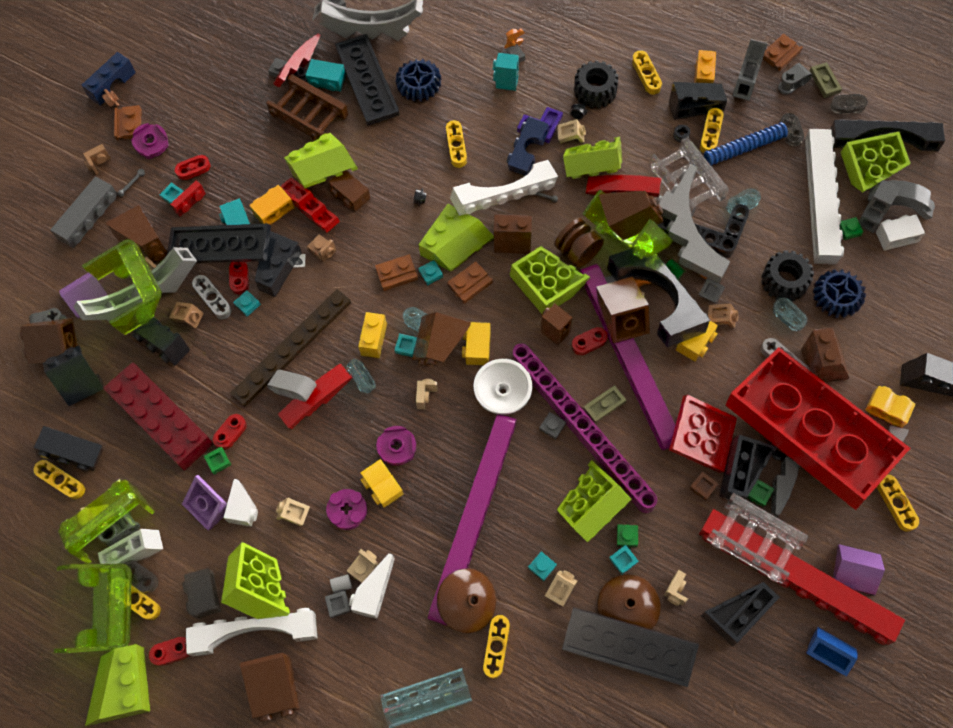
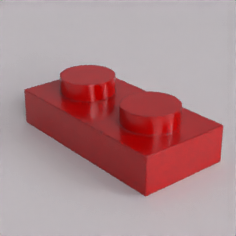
(188, 198)

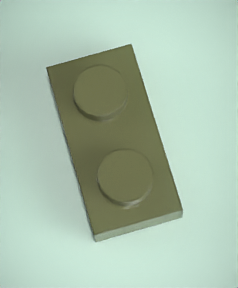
(825, 80)
(604, 404)

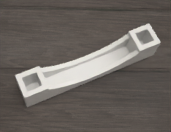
(471, 198)
(203, 638)

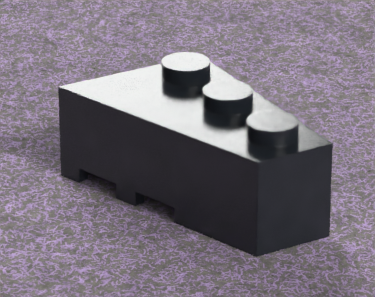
(695, 99)
(280, 261)
(162, 340)
(928, 374)
(67, 449)
(744, 465)
(739, 614)

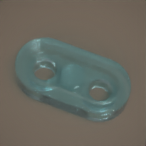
(744, 198)
(791, 314)
(413, 322)
(361, 376)

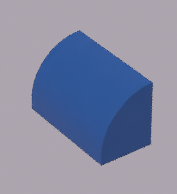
(832, 651)

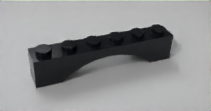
(922, 135)

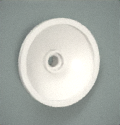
(502, 375)

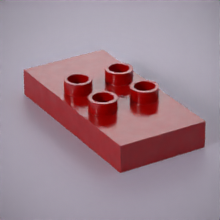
(817, 427)

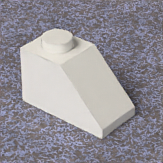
(240, 506)

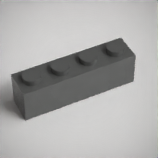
(84, 212)

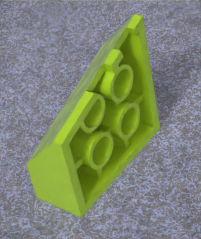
(593, 159)
(874, 159)
(319, 160)
(453, 238)
(546, 278)
(593, 502)
(254, 584)
(119, 686)

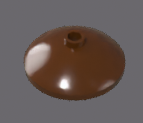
(620, 589)
(455, 602)

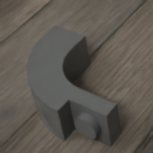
(750, 69)
(911, 196)

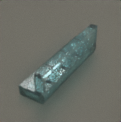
(427, 701)

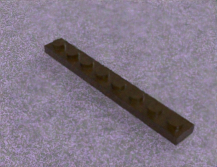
(290, 347)

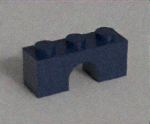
(115, 68)
(532, 132)

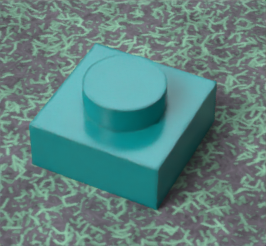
(171, 193)
(430, 272)
(246, 303)
(405, 345)
(623, 559)
(542, 566)

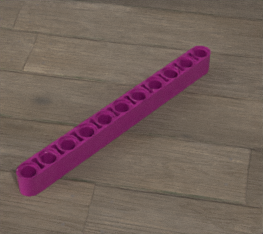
(635, 370)
(590, 432)
(477, 503)

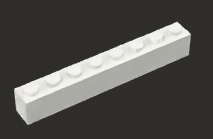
(823, 197)

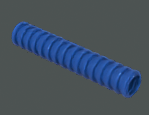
(746, 144)

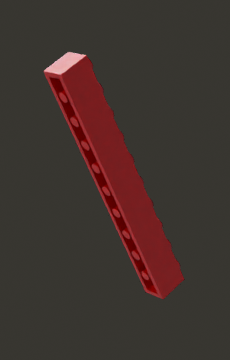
(819, 587)

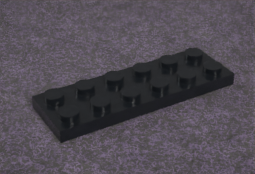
(367, 79)
(223, 242)
(630, 646)

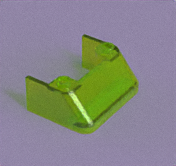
(645, 244)
(128, 261)
(99, 516)
(110, 607)

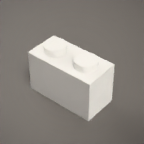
(900, 232)

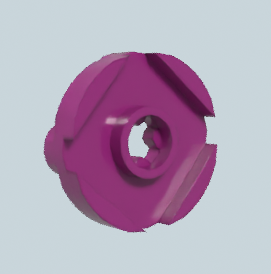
(152, 149)
(388, 438)
(354, 517)

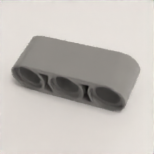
(291, 385)

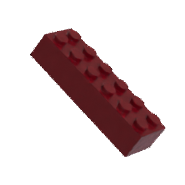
(158, 416)

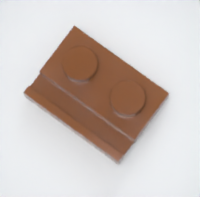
(781, 52)
(126, 121)
(396, 272)
(470, 282)

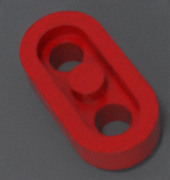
(192, 167)
(239, 275)
(590, 340)
(230, 432)
(169, 651)

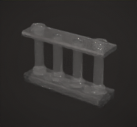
(704, 170)
(767, 522)

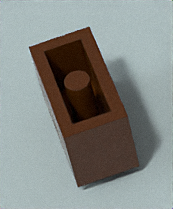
(349, 190)
(556, 324)

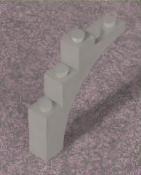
(347, 21)
(695, 251)
(168, 274)

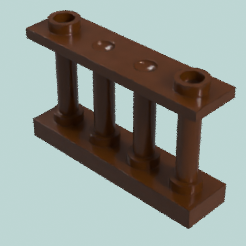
(309, 93)

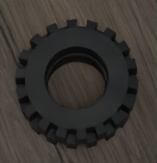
(595, 95)
(792, 264)

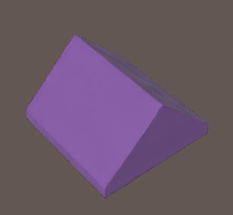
(82, 289)
(204, 503)
(858, 569)

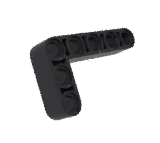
(719, 238)

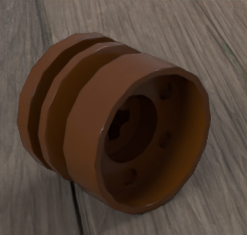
(579, 242)

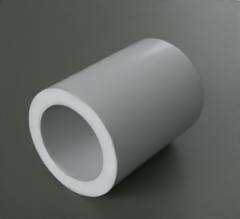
(340, 583)

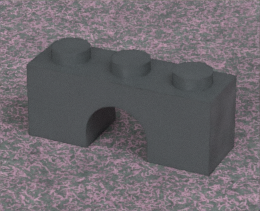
(878, 205)

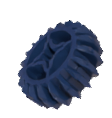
(428, 83)
(827, 293)

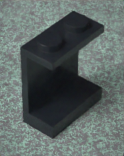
(72, 375)

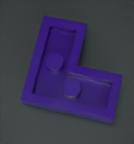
(549, 116)

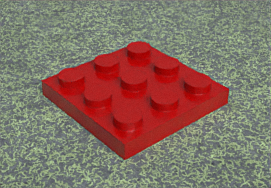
(703, 433)

